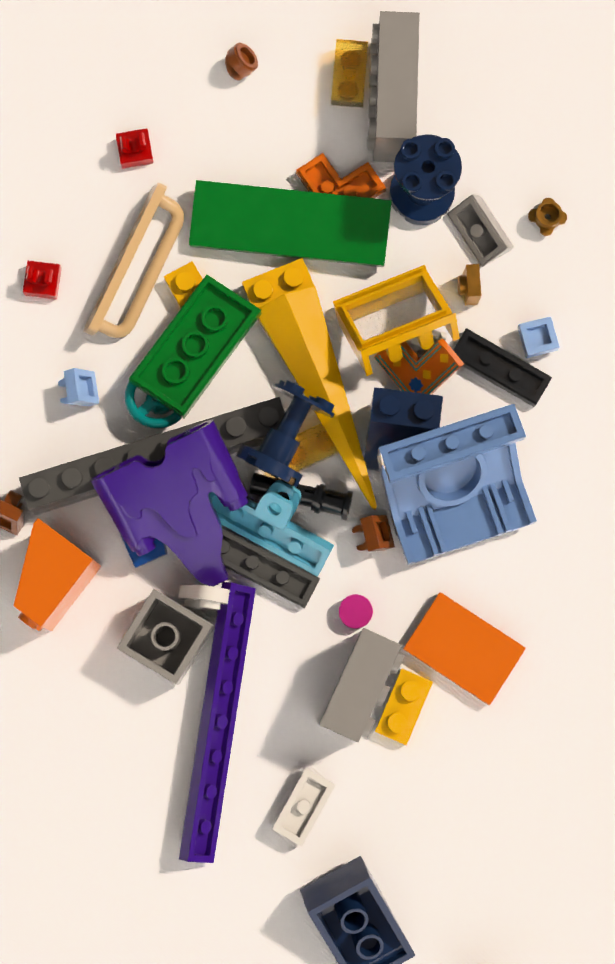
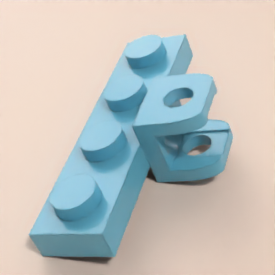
(270, 527)

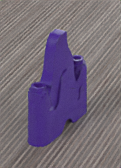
(173, 502)

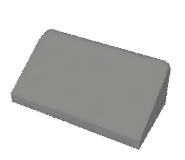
(480, 229)

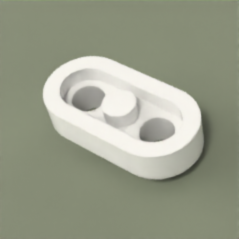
(203, 596)

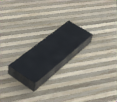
(501, 367)

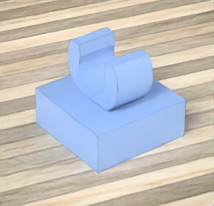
(80, 387)

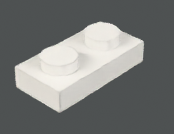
(303, 807)

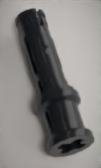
(317, 497)

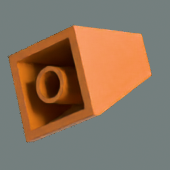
(51, 577)

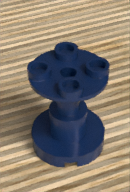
(425, 178)
(280, 444)

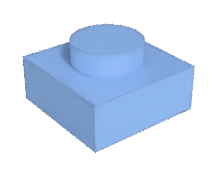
(538, 337)

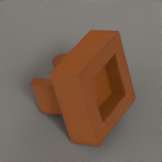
(11, 514)
(376, 533)

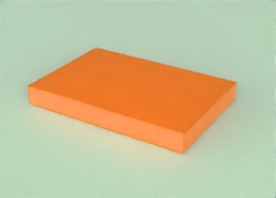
(464, 648)

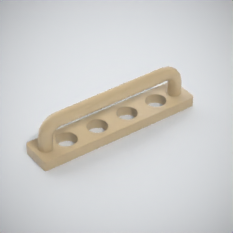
(96, 320)

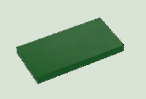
(195, 346)

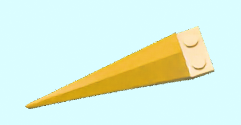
(301, 337)

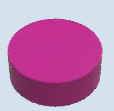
(355, 611)

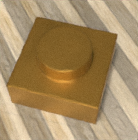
(470, 284)

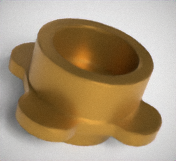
(551, 208)

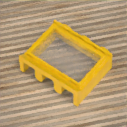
(392, 314)

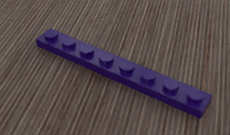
(217, 725)

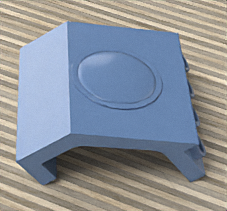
(456, 484)

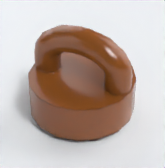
(240, 61)

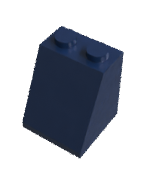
(398, 416)

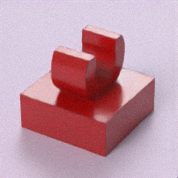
(134, 148)
(42, 279)

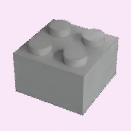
(166, 637)

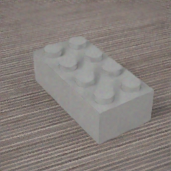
(393, 83)

